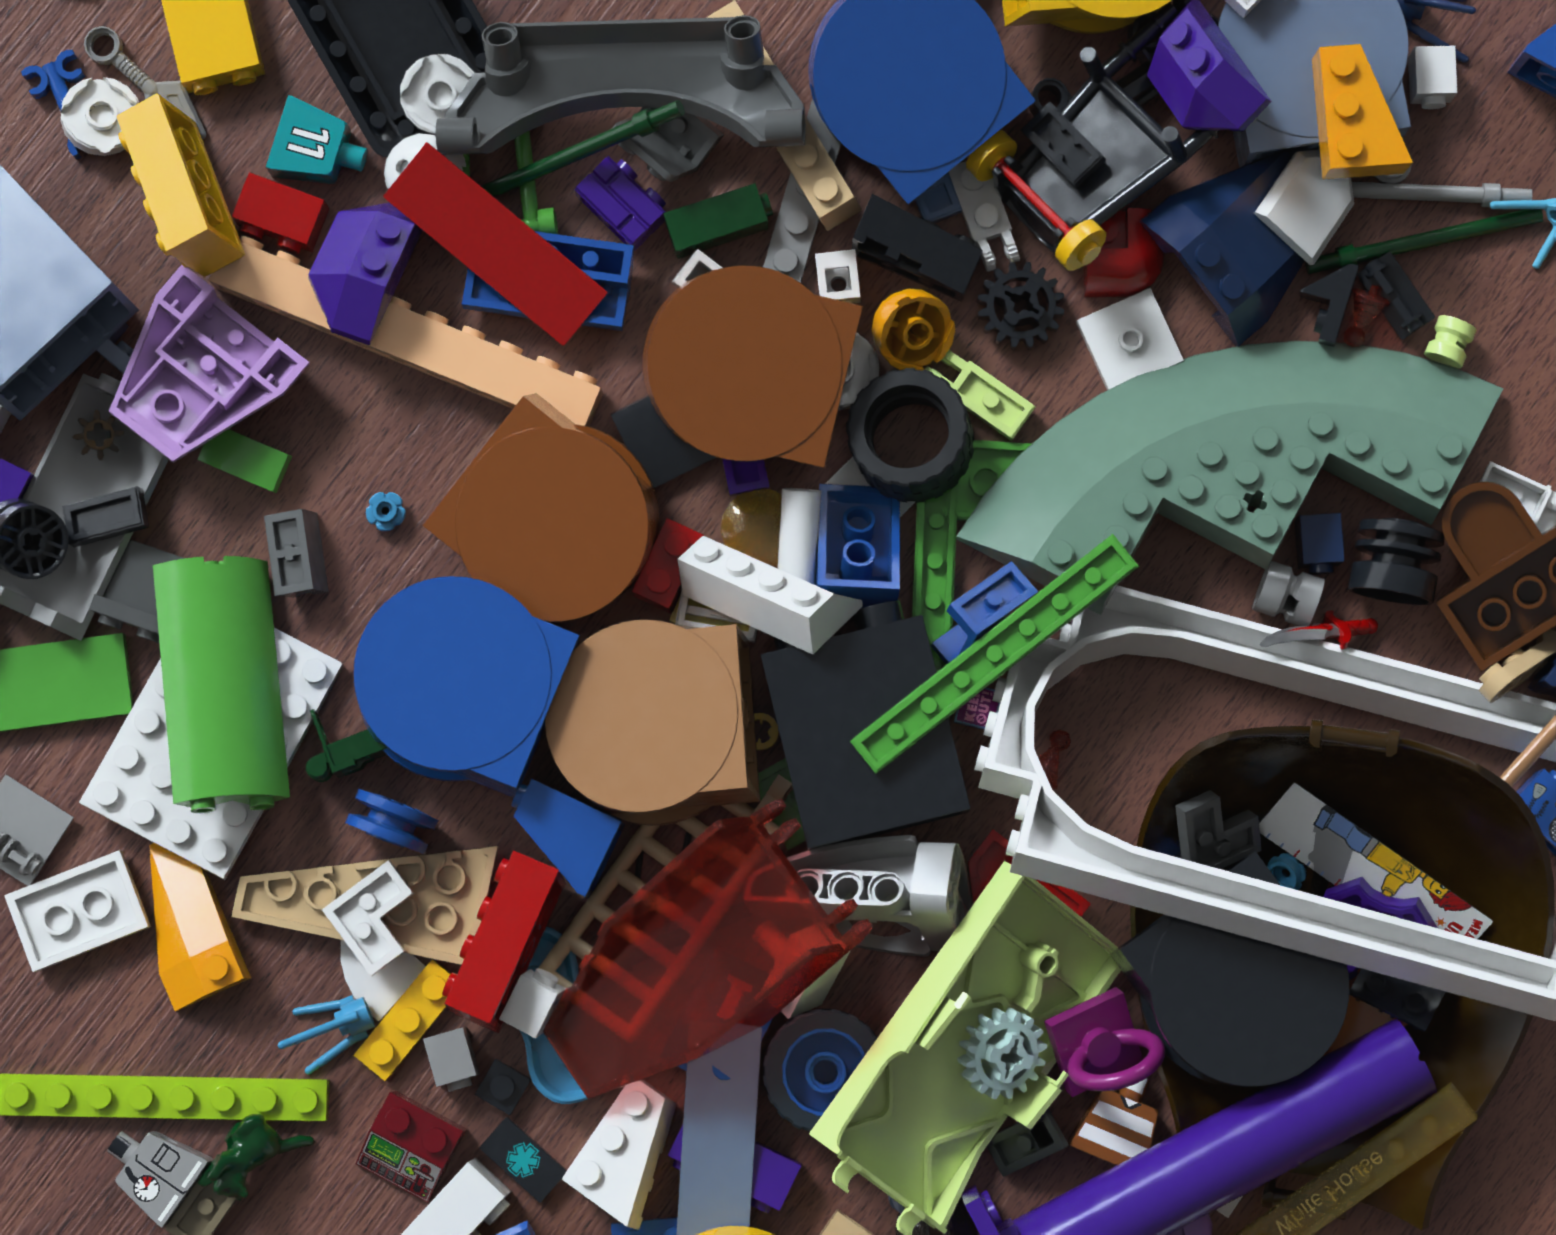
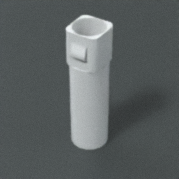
(799, 532)

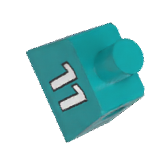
(312, 145)

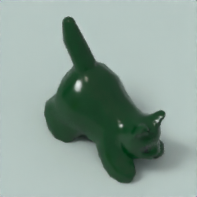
(248, 1146)

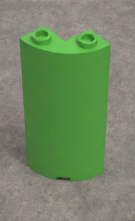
(220, 683)

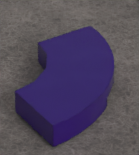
(1361, 894)

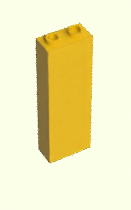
(213, 43)

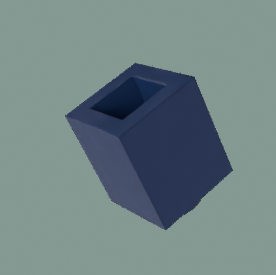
(1319, 542)

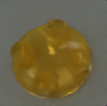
(753, 525)

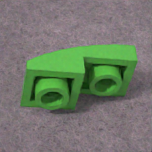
(246, 459)

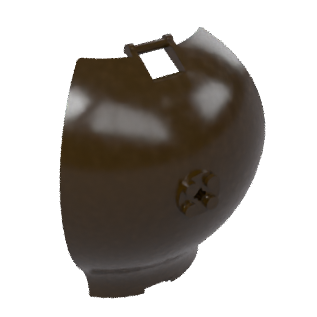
(1437, 815)

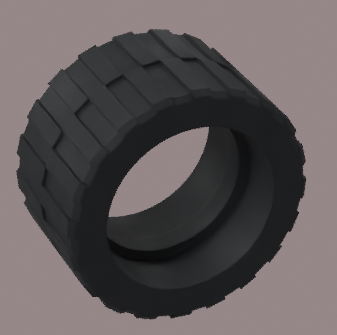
(903, 389)

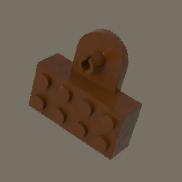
(1508, 568)

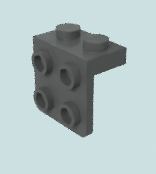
(676, 147)
(132, 591)

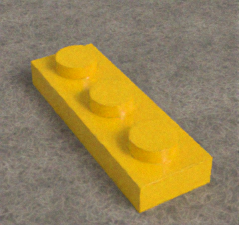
(405, 1022)

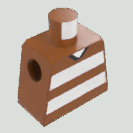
(1116, 1125)

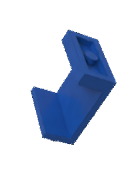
(983, 609)

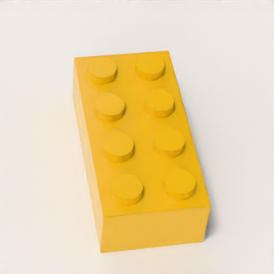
(179, 186)

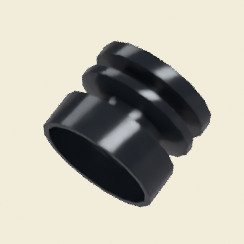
(1395, 567)

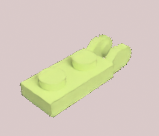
(987, 397)

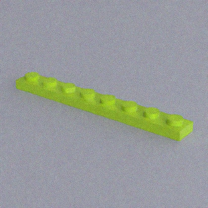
(163, 1097)

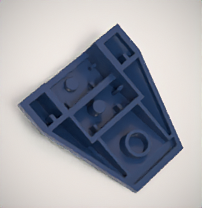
(1227, 246)

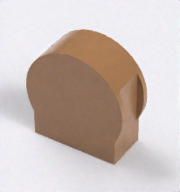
(657, 721)

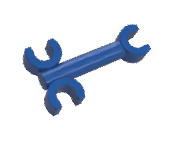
(53, 77)

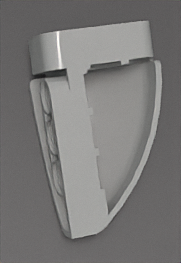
(892, 881)

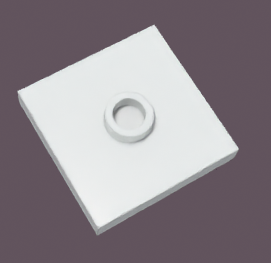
(1129, 339)

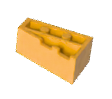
(1353, 117)

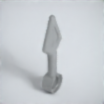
(170, 90)

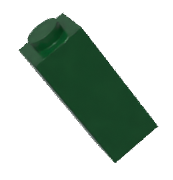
(718, 220)

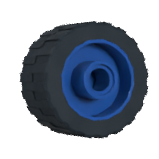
(812, 1062)

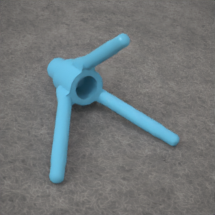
(1549, 206)

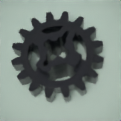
(1033, 315)

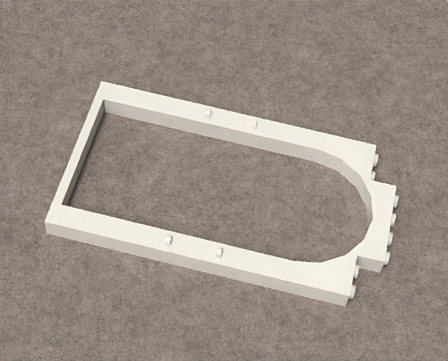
(1069, 853)

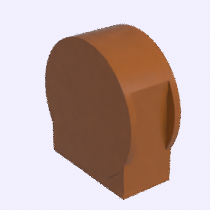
(750, 364)
(551, 514)

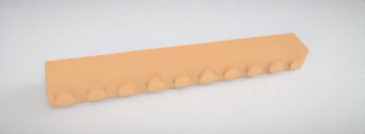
(415, 339)

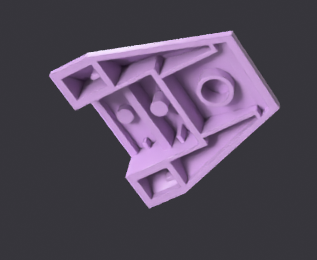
(198, 369)

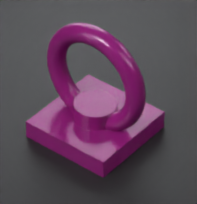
(1101, 1046)

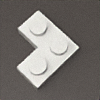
(360, 912)

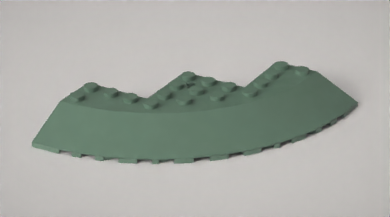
(1227, 437)

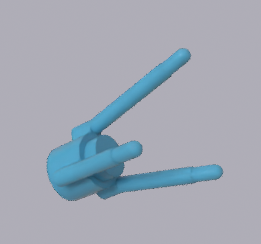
(352, 1019)

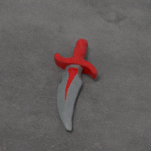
(1331, 627)

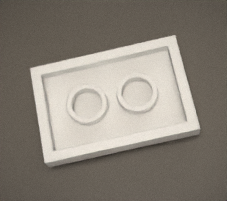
(77, 911)

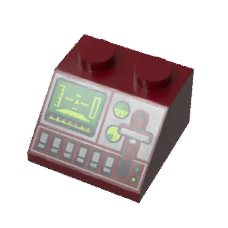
(410, 1145)

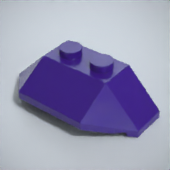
(1204, 75)
(362, 267)

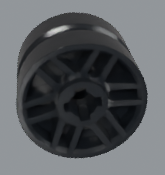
(30, 539)

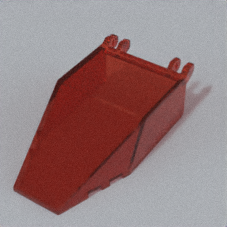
(698, 957)

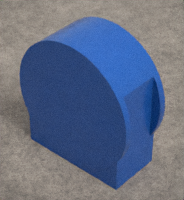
(912, 85)
(459, 681)

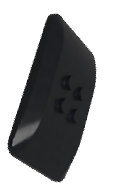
(375, 43)

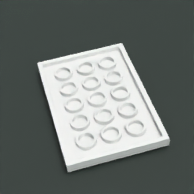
(135, 774)

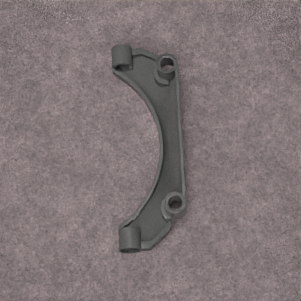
(585, 66)

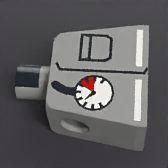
(157, 1172)

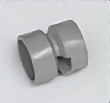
(1273, 595)

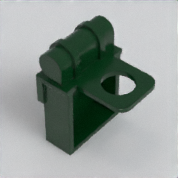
(344, 755)

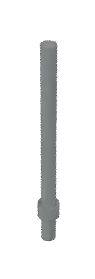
(1484, 195)

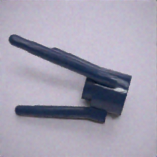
(1415, 9)

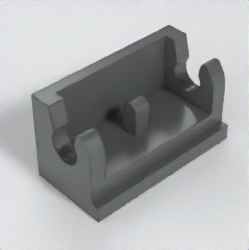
(296, 553)

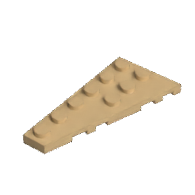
(427, 924)

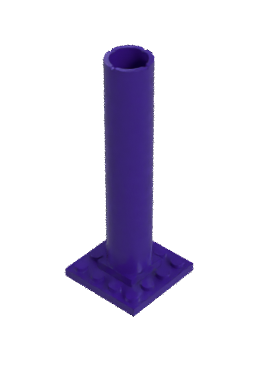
(1235, 1146)

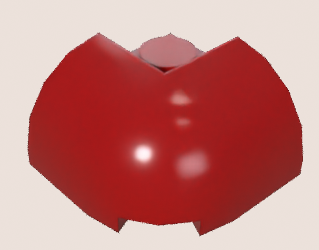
(1127, 259)

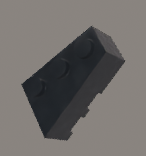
(916, 248)

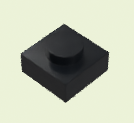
(503, 1086)

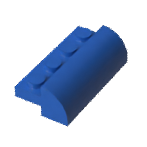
(603, 261)

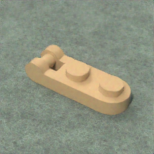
(1518, 667)

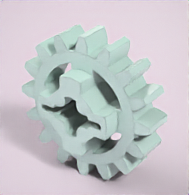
(1008, 1053)

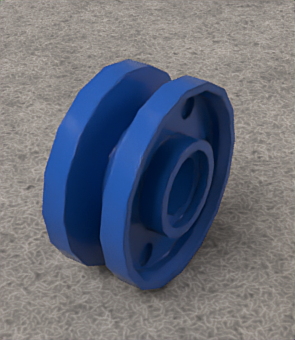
(392, 821)

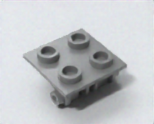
(27, 830)

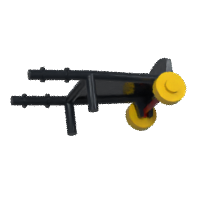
(1131, 141)

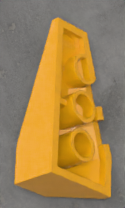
(192, 932)

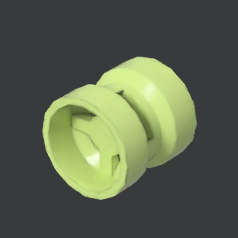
(1450, 341)

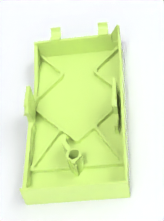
(906, 1108)

